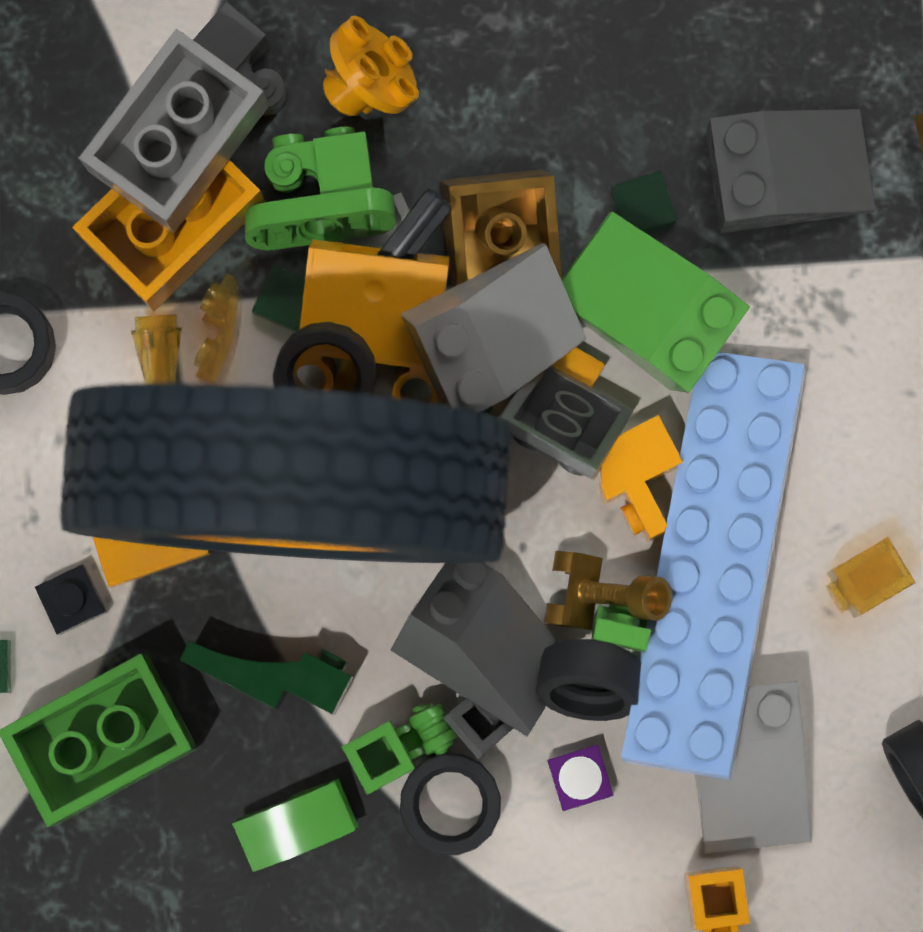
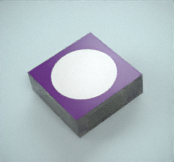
(580, 777)

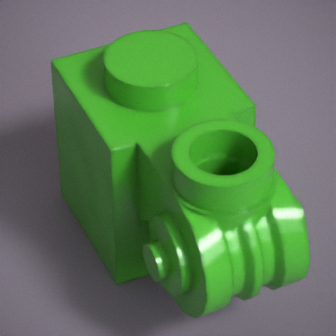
(336, 160)
(389, 751)

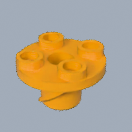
(369, 70)

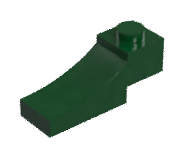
(312, 678)

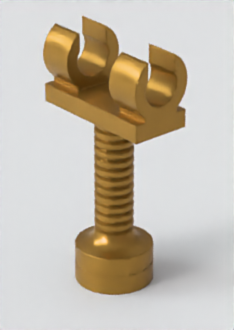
(645, 597)

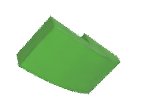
(619, 627)
(295, 825)

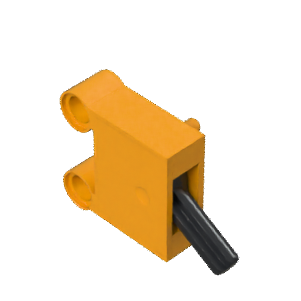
(371, 289)

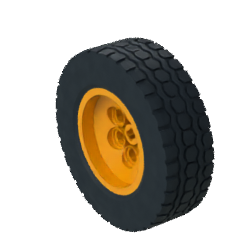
(285, 473)

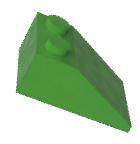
(651, 303)

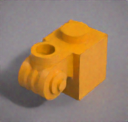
(717, 899)

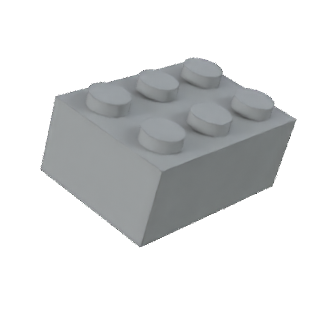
(174, 130)

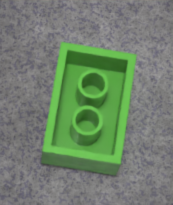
(97, 740)

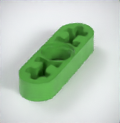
(341, 213)

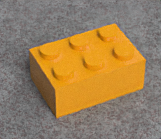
(153, 257)

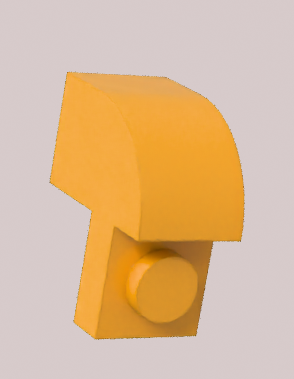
(633, 462)

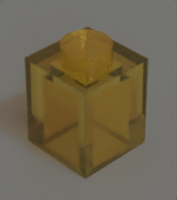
(868, 579)

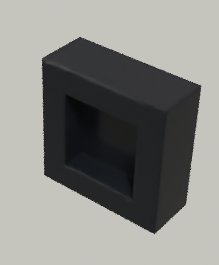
(71, 599)

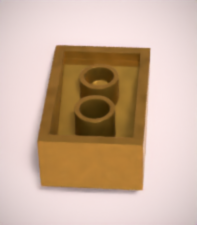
(498, 220)

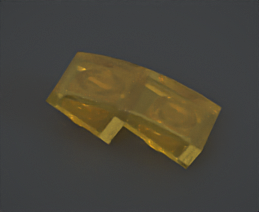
(223, 315)

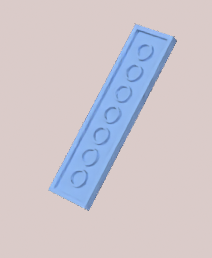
(716, 565)

